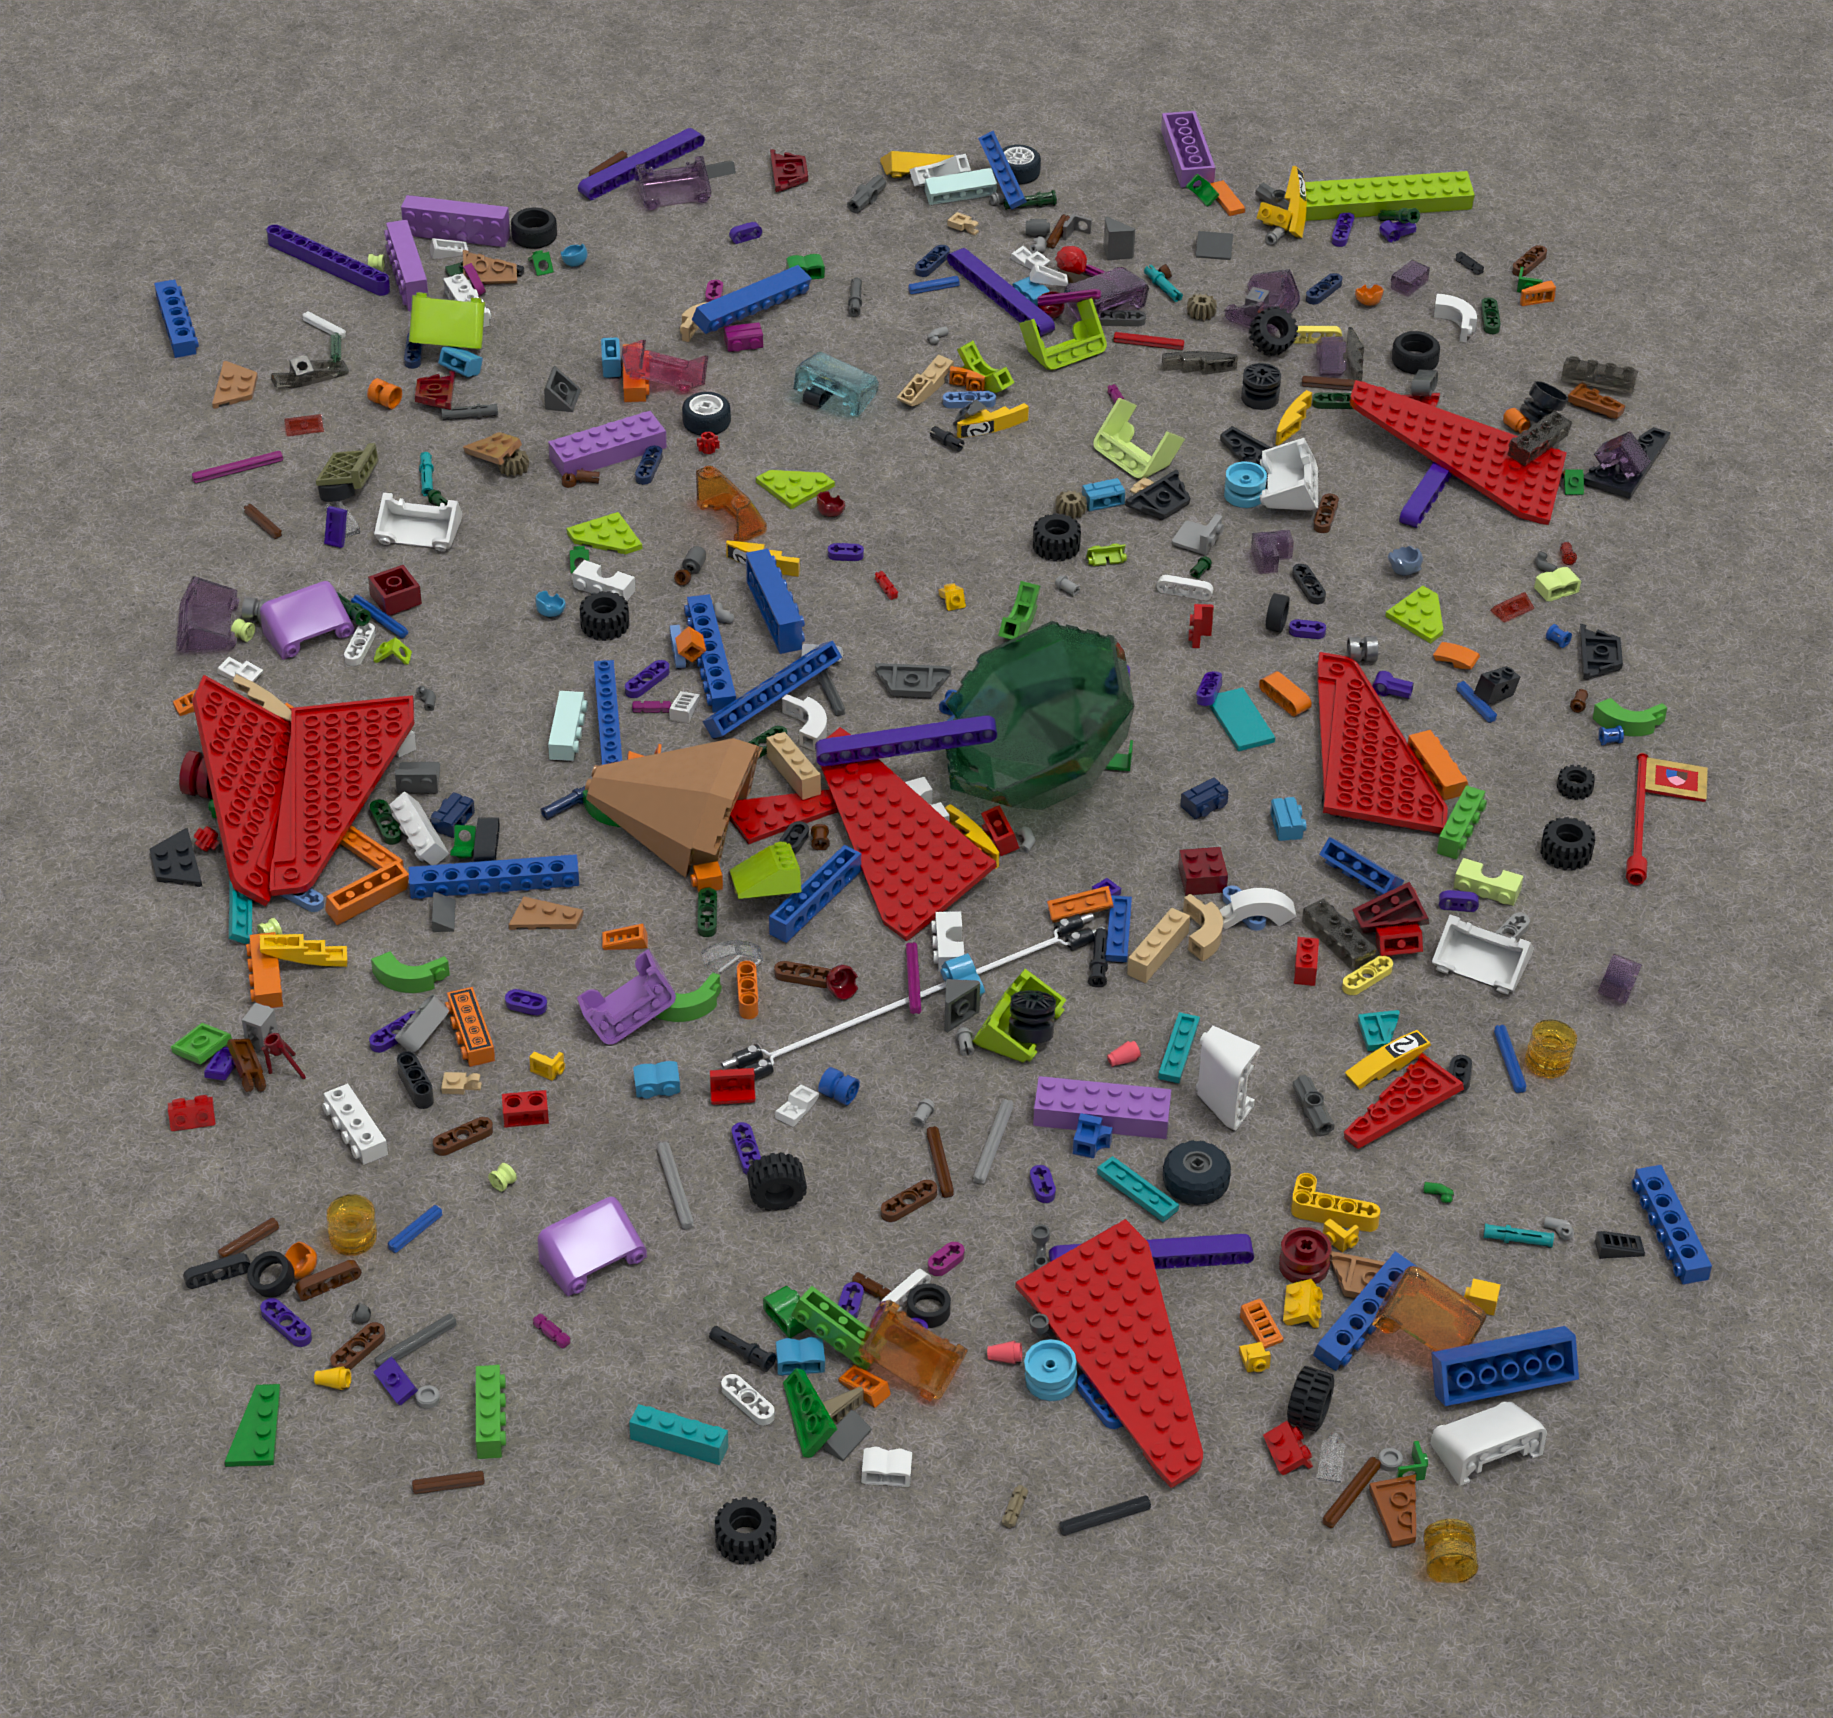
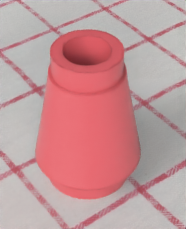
(1124, 1054)
(1006, 1352)

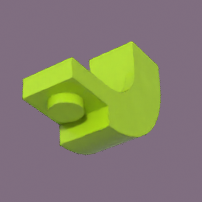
(995, 379)

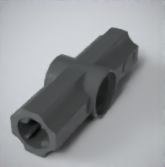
(866, 194)
(1272, 196)
(1313, 1105)

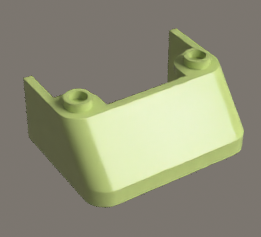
(1115, 438)

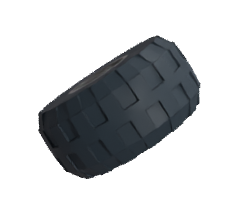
(1196, 1172)

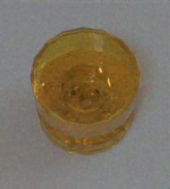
(1551, 1048)
(351, 1224)
(1450, 1551)

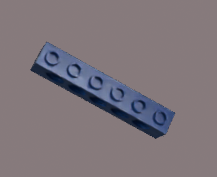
(176, 318)
(815, 894)
(1671, 1224)
(1328, 1348)

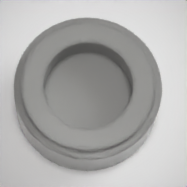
(427, 1396)
(1390, 1459)

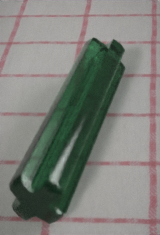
(335, 347)

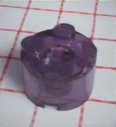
(1619, 978)

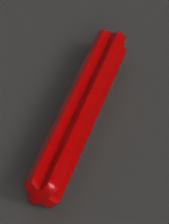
(1145, 340)

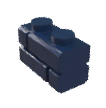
(1204, 798)
(453, 811)

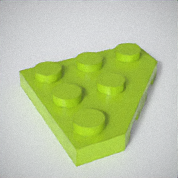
(794, 486)
(605, 534)
(1419, 614)

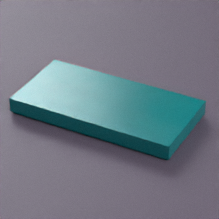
(1241, 720)

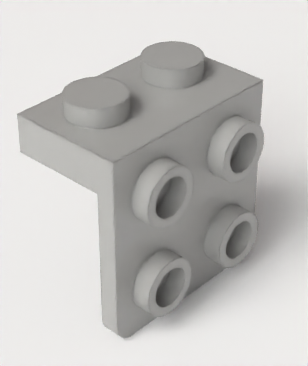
(1197, 536)

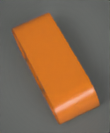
(1285, 693)
(747, 989)

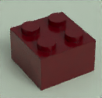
(394, 590)
(1202, 871)

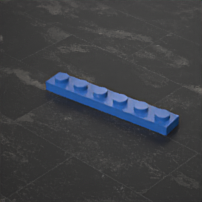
(1002, 170)

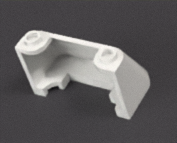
(1290, 477)
(417, 523)
(1482, 955)
(1225, 1074)
(1486, 1437)

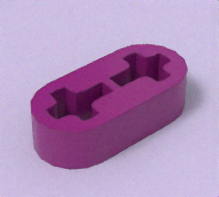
(474, 278)
(710, 291)
(948, 1261)

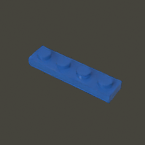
(1119, 929)

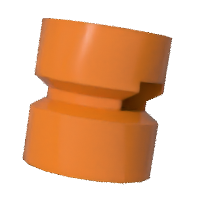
(384, 393)

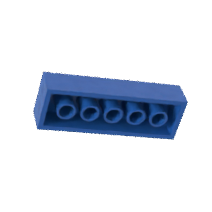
(774, 601)
(1505, 1365)

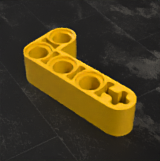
(1320, 1207)

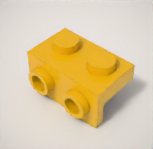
(1274, 215)
(1302, 1303)

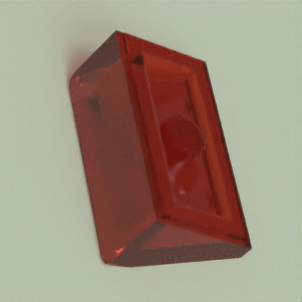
(303, 425)
(1513, 607)

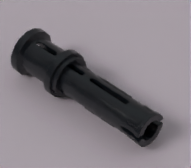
(1098, 965)
(749, 1351)

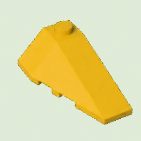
(899, 163)

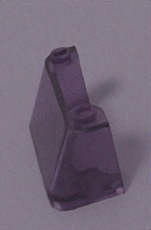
(673, 185)
(1116, 288)
(1282, 294)
(206, 617)

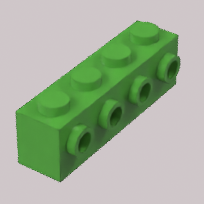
(1461, 822)
(832, 1324)
(489, 1411)

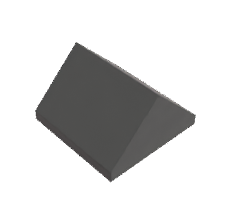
(1118, 240)
(1214, 245)
(560, 392)
(961, 1002)

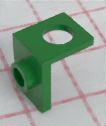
(1205, 191)
(539, 256)
(1525, 282)
(1573, 481)
(578, 552)
(1122, 761)
(461, 848)
(1420, 1460)

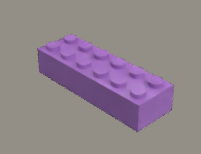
(1187, 147)
(457, 220)
(405, 261)
(607, 444)
(1123, 1107)

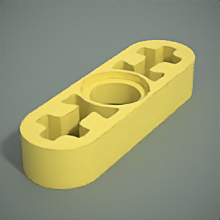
(1329, 330)
(1369, 968)

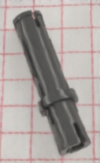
(855, 297)
(470, 411)

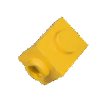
(953, 596)
(1339, 1236)

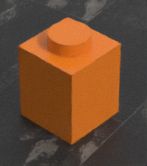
(690, 644)
(707, 876)

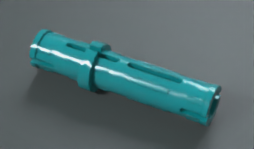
(1159, 279)
(426, 469)
(1518, 1235)

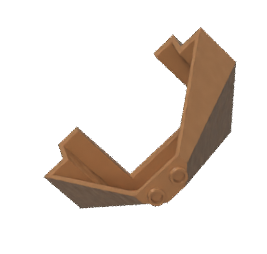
(677, 798)

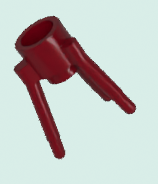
(276, 1046)

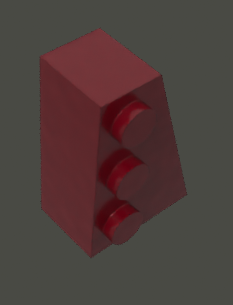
(1390, 909)

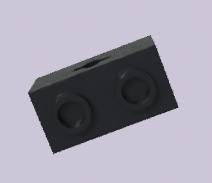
(1497, 684)

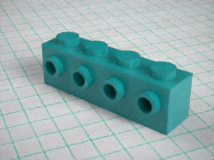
(679, 1434)

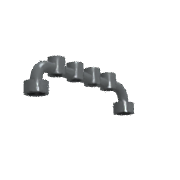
(1040, 1235)

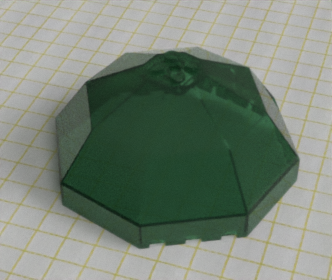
(1057, 711)

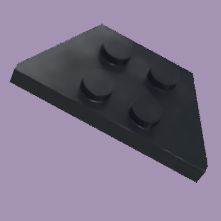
(1161, 497)
(1599, 652)
(175, 860)

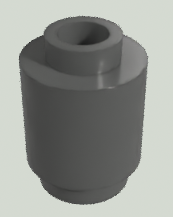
(1037, 227)
(694, 559)

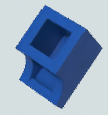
(1091, 1136)

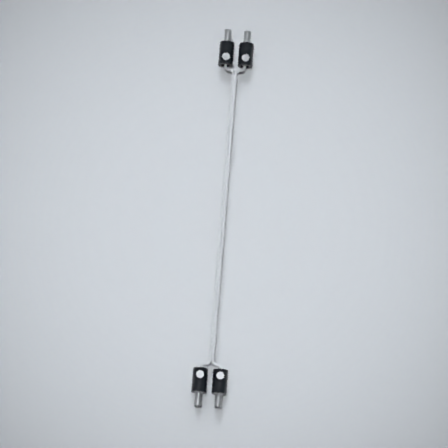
(1063, 927)

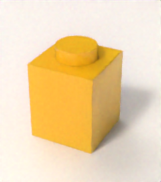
(1484, 1295)

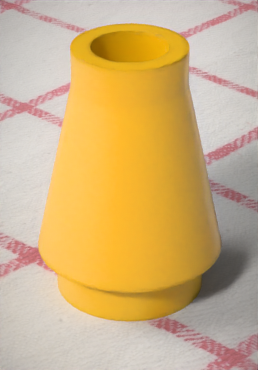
(335, 1378)

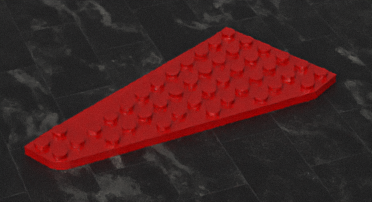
(1467, 450)
(1366, 758)
(246, 773)
(907, 848)
(1115, 1320)

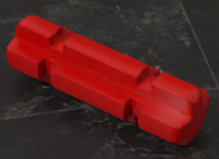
(886, 585)

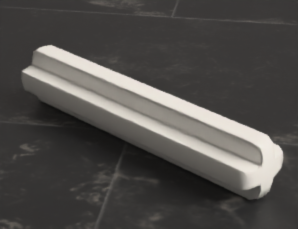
(322, 324)

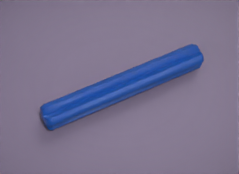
(381, 617)
(1510, 1058)

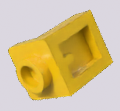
(545, 1066)
(1255, 1357)

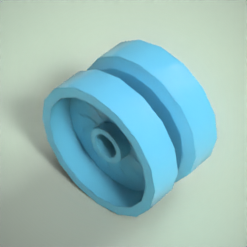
(1244, 484)
(1050, 1370)

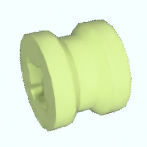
(377, 262)
(243, 630)
(271, 926)
(502, 1177)

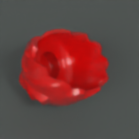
(1071, 259)

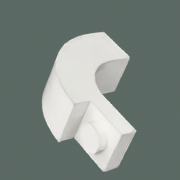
(952, 165)
(1458, 311)
(811, 714)
(1258, 903)

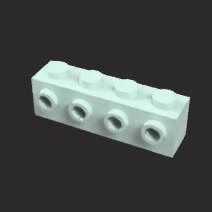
(960, 186)
(567, 725)

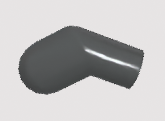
(1542, 563)

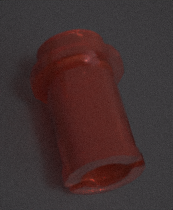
(1568, 556)

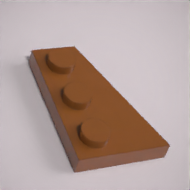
(1594, 402)
(1397, 1508)

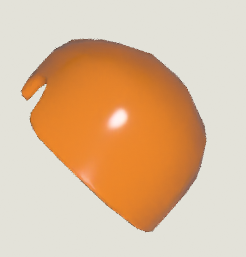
(1369, 296)
(302, 1259)

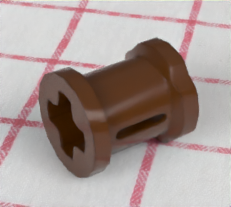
(819, 833)

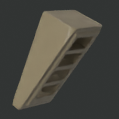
(841, 1405)

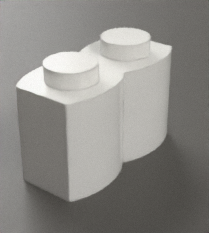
(886, 1467)

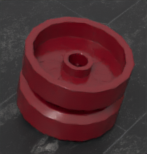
(194, 776)
(1305, 1255)

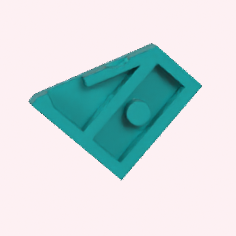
(1378, 1028)

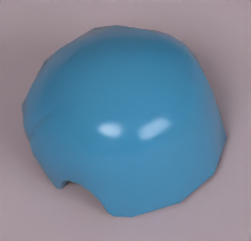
(574, 255)
(549, 605)

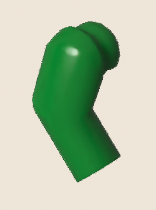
(1439, 1189)

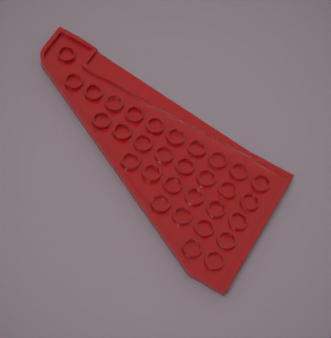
(329, 774)

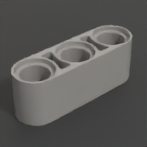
(422, 1024)

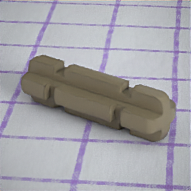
(1014, 1506)

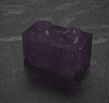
(1410, 278)

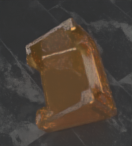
(720, 493)
(1429, 1311)
(910, 1351)

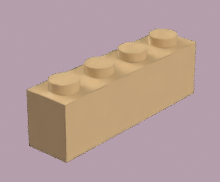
(793, 765)
(1158, 945)

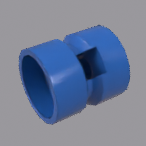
(836, 1085)

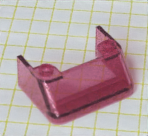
(663, 368)

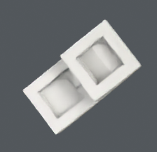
(1028, 259)
(231, 667)
(797, 1106)

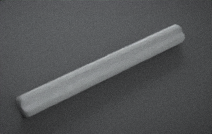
(993, 1141)
(675, 1185)

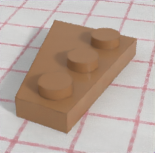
(491, 270)
(539, 913)

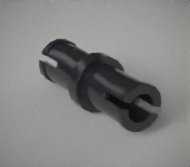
(947, 438)

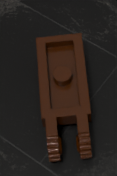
(247, 1064)

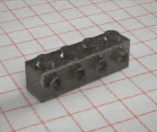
(1599, 375)
(1539, 438)
(1338, 934)

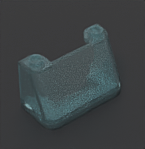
(838, 378)

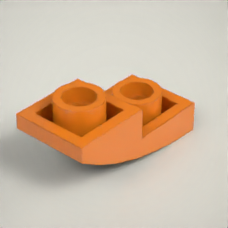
(968, 378)
(1460, 656)

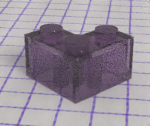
(1330, 355)
(1625, 452)
(1269, 548)

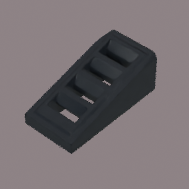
(1605, 1251)

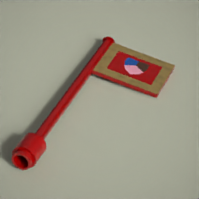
(1664, 779)

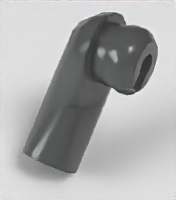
(427, 696)

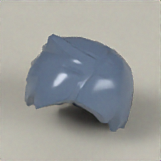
(1406, 560)

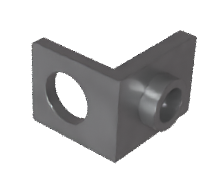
(1073, 224)

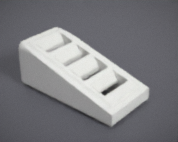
(446, 248)
(1045, 275)
(683, 707)

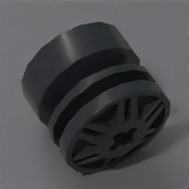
(1261, 386)
(1543, 402)
(1032, 1016)

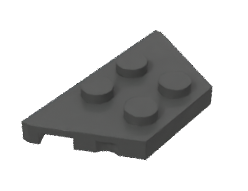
(912, 679)

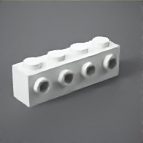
(461, 289)
(418, 829)
(355, 1124)

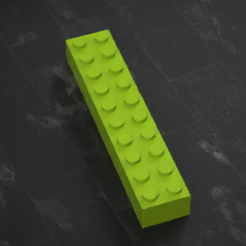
(1370, 195)

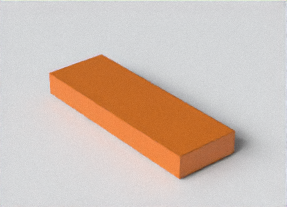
(1228, 199)
(1080, 903)

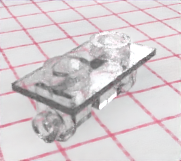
(1331, 1459)

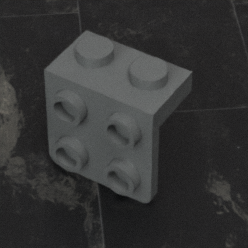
(417, 777)

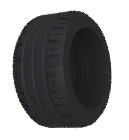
(530, 237)
(1418, 342)

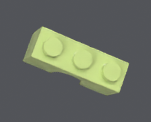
(1501, 889)

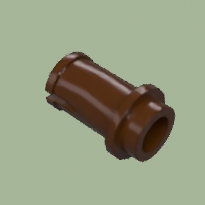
(586, 476)
(1578, 703)

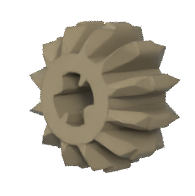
(1201, 307)
(515, 464)
(1071, 504)

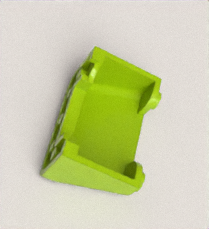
(446, 321)
(994, 1031)

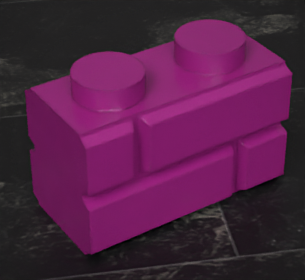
(743, 337)

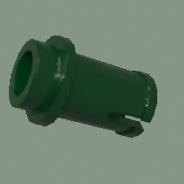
(435, 497)
(1204, 563)

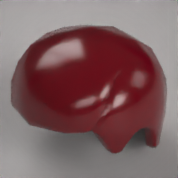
(1052, 310)
(829, 505)
(842, 982)

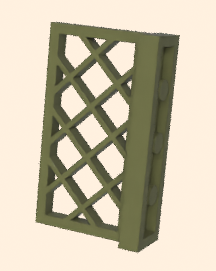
(349, 467)

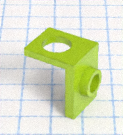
(392, 647)

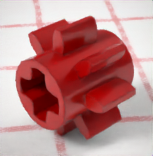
(708, 443)
(206, 838)

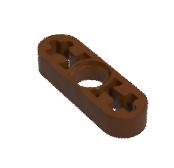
(1541, 252)
(1323, 507)
(789, 976)
(445, 1138)
(913, 1193)
(308, 1288)
(360, 1338)

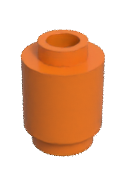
(1516, 420)

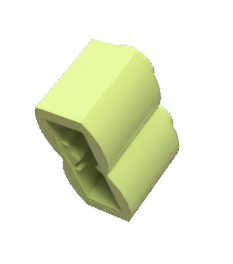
(1557, 584)

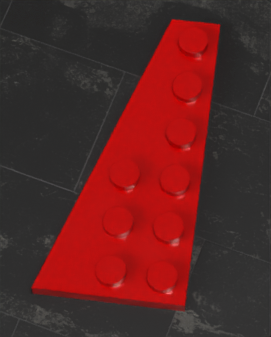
(773, 814)
(1405, 1098)

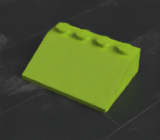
(767, 873)

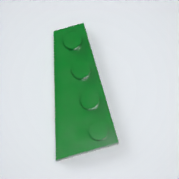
(808, 1413)
(257, 1432)

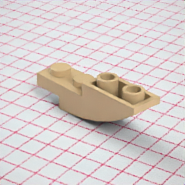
(927, 383)

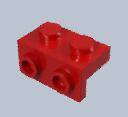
(1201, 623)
(732, 1086)
(191, 1113)
(1287, 1448)

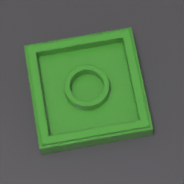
(201, 1043)

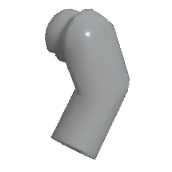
(1040, 245)
(934, 335)
(722, 615)
(1029, 839)
(1561, 1226)

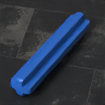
(932, 285)
(1468, 693)
(414, 1228)

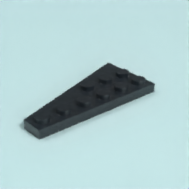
(1244, 446)
(1614, 480)

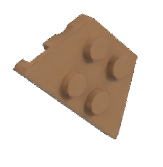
(234, 385)
(493, 447)
(1354, 1272)

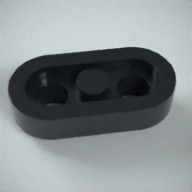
(796, 835)
(1461, 1068)

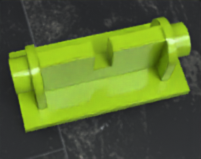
(1097, 554)

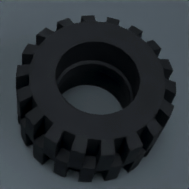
(1282, 321)
(1056, 537)
(604, 615)
(1567, 843)
(776, 1181)
(1310, 1398)
(745, 1545)

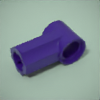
(1395, 230)
(1386, 684)

